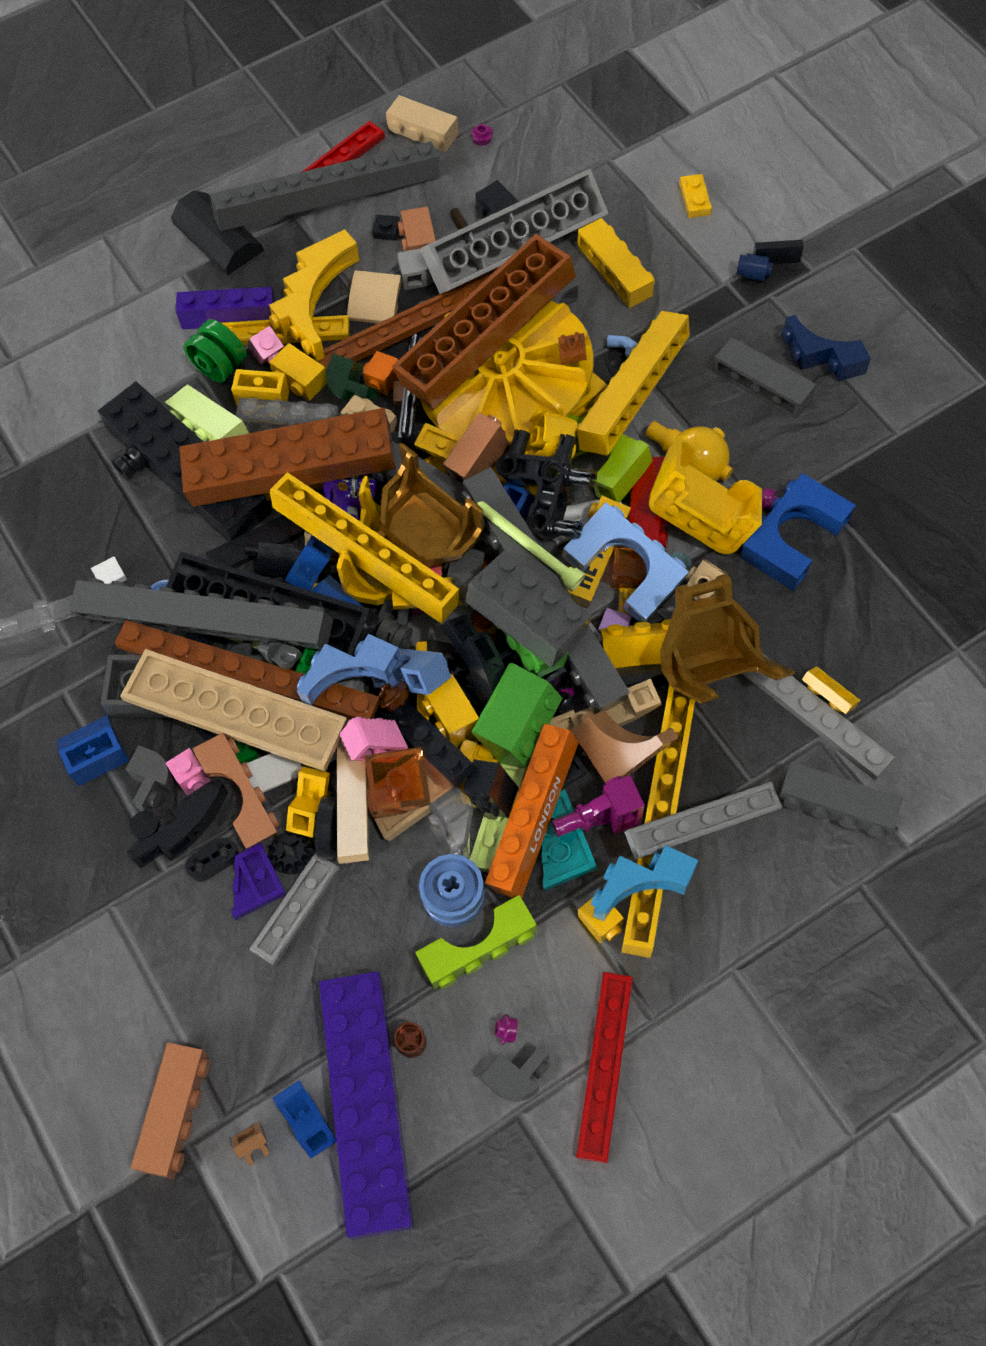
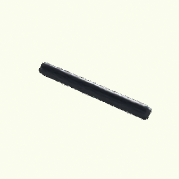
(408, 407)

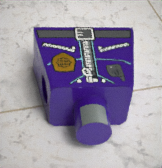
(345, 493)

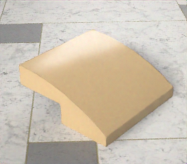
(373, 296)

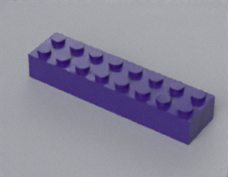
(365, 1107)

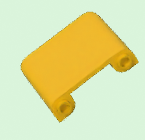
(703, 506)

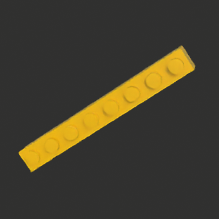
(633, 383)
(366, 547)

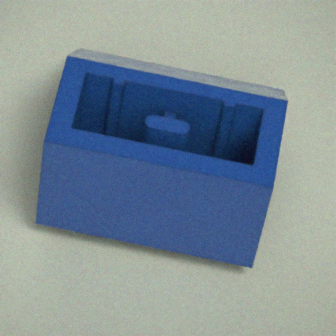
(92, 751)

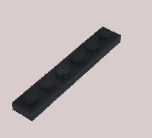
(434, 744)

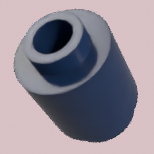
(754, 267)

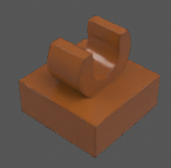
(572, 348)

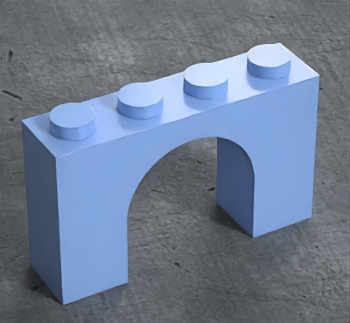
(611, 529)

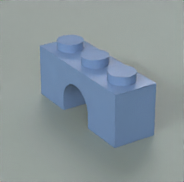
(420, 669)

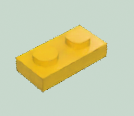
(695, 195)
(824, 685)

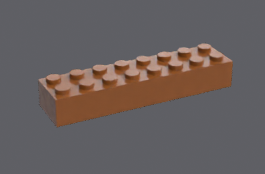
(484, 321)
(308, 451)

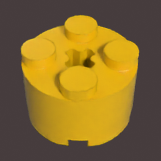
(546, 433)

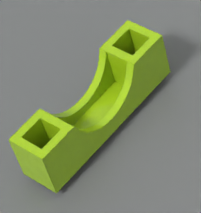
(446, 962)

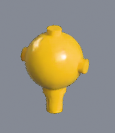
(709, 446)

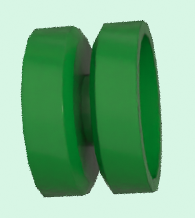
(215, 350)

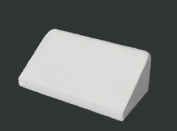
(272, 771)

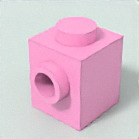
(265, 345)
(188, 771)

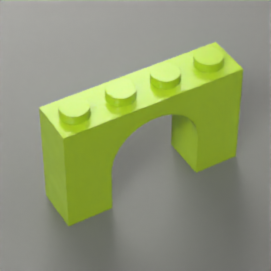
(623, 468)

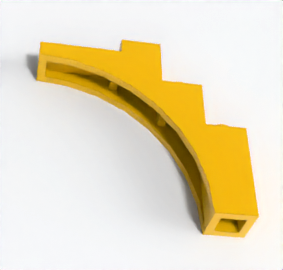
(316, 269)

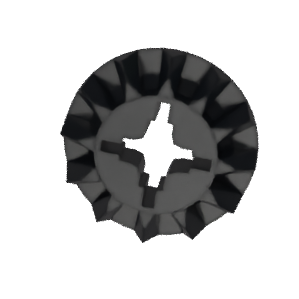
(290, 863)

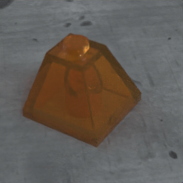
(397, 782)

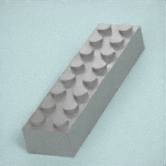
(497, 237)

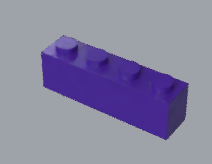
(223, 305)

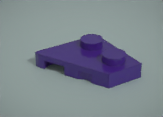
(254, 882)

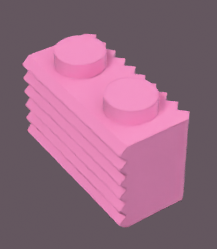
(371, 737)

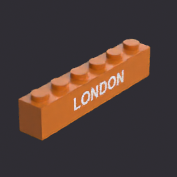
(532, 811)

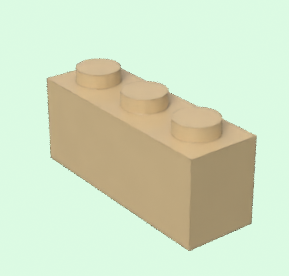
(422, 123)

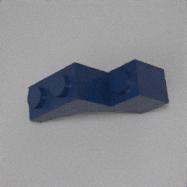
(809, 350)

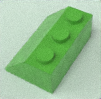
(516, 716)

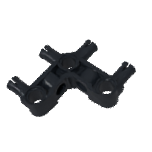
(552, 491)

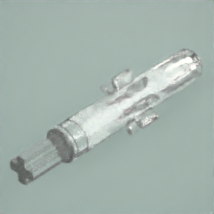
(42, 615)

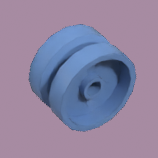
(466, 886)

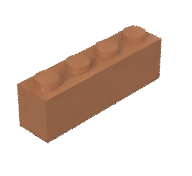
(171, 1111)

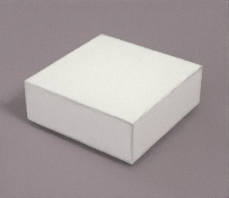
(109, 571)

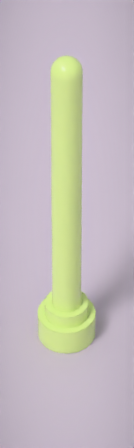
(570, 576)

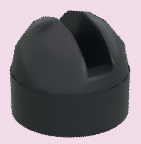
(567, 705)

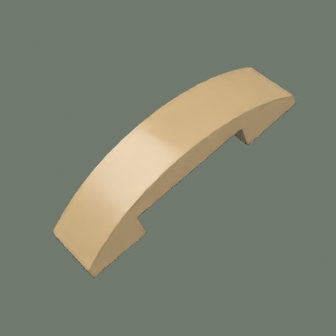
(640, 701)

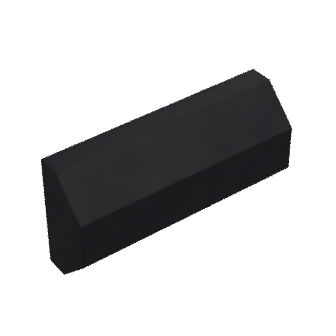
(225, 248)

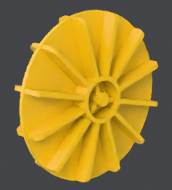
(521, 378)

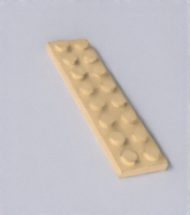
(235, 709)

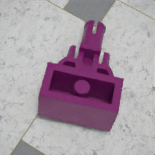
(617, 805)

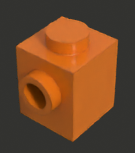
(379, 372)

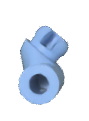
(621, 342)

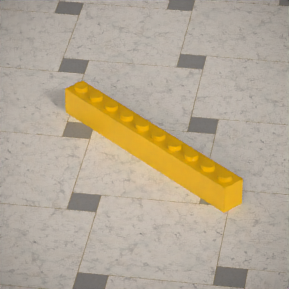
(662, 802)

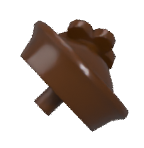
(394, 696)

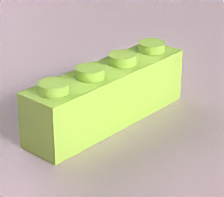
(204, 416)

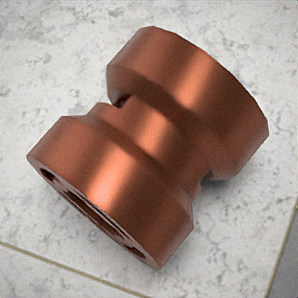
(408, 1035)

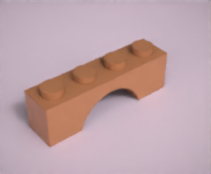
(219, 759)

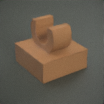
(249, 1140)

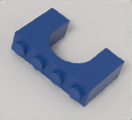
(802, 500)

